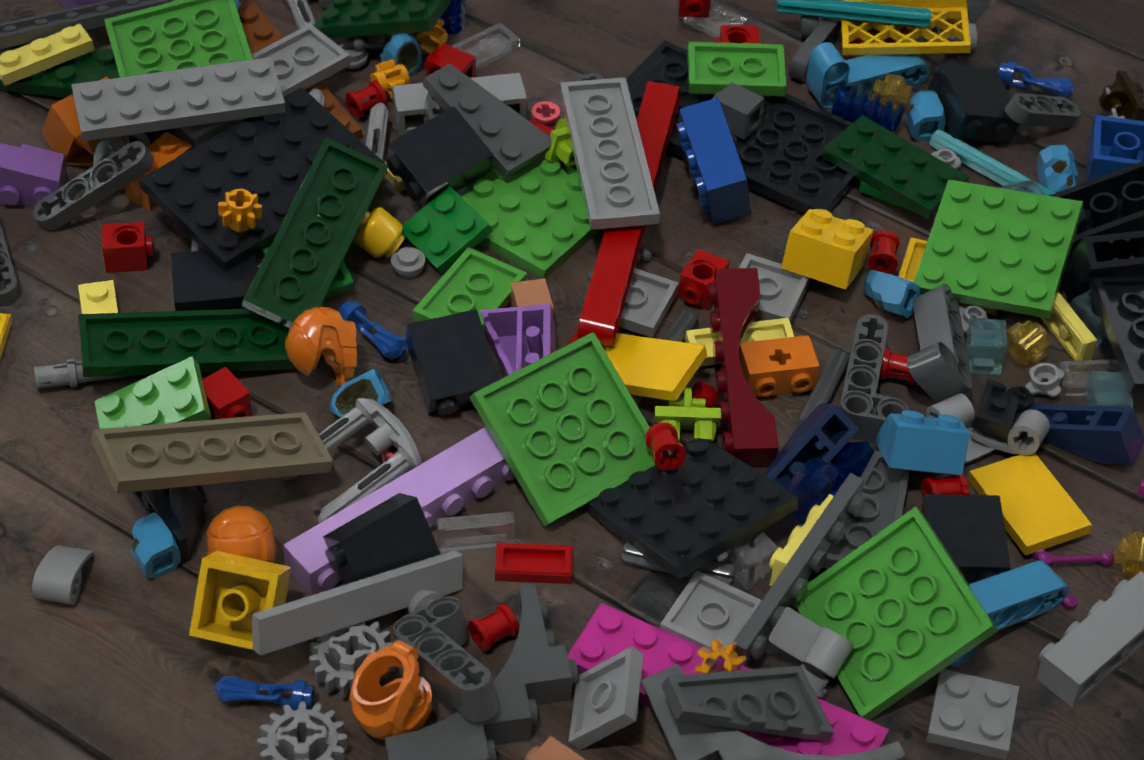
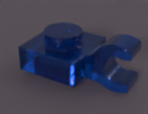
(850, 459)
(809, 487)

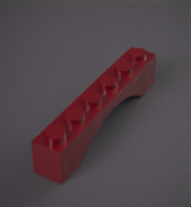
(749, 425)

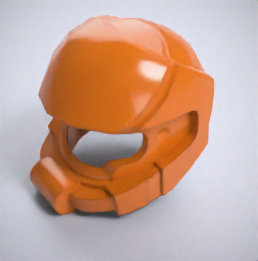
(324, 333)
(242, 533)
(400, 704)

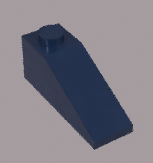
(1094, 432)
(817, 436)

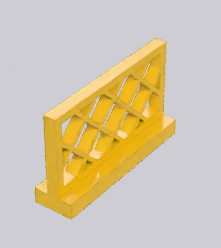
(943, 16)

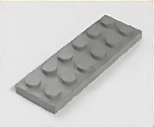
(299, 62)
(177, 98)
(609, 153)

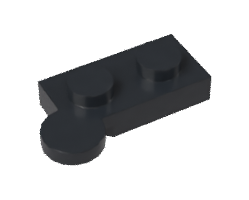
(999, 407)

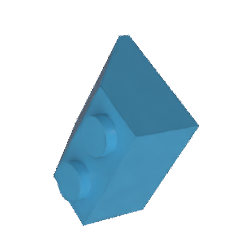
(923, 442)

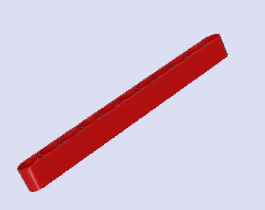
(622, 245)

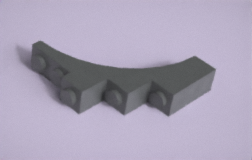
(531, 677)
(711, 742)

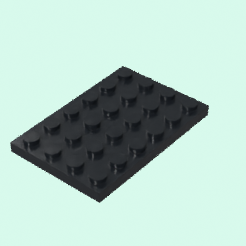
(258, 154)

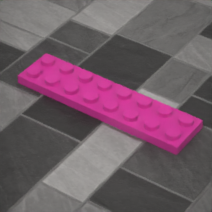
(615, 631)

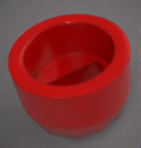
(707, 392)

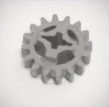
(342, 652)
(303, 735)

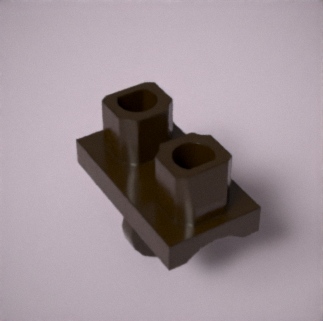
(1124, 97)

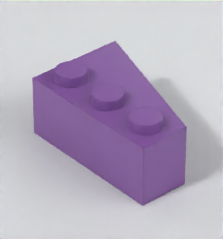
(29, 174)
(520, 335)

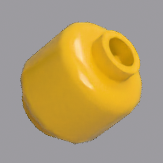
(379, 233)

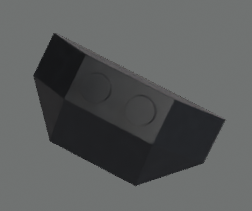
(181, 512)

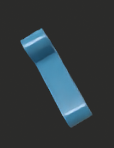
(829, 70)
(1018, 596)

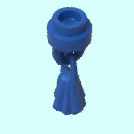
(1055, 86)
(388, 343)
(235, 689)

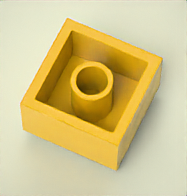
(827, 248)
(233, 590)

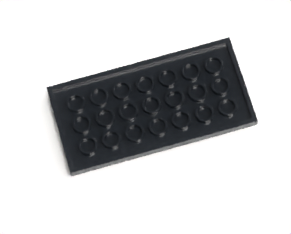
(780, 154)

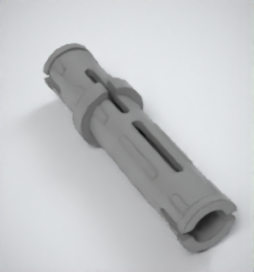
(64, 374)

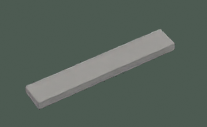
(354, 602)

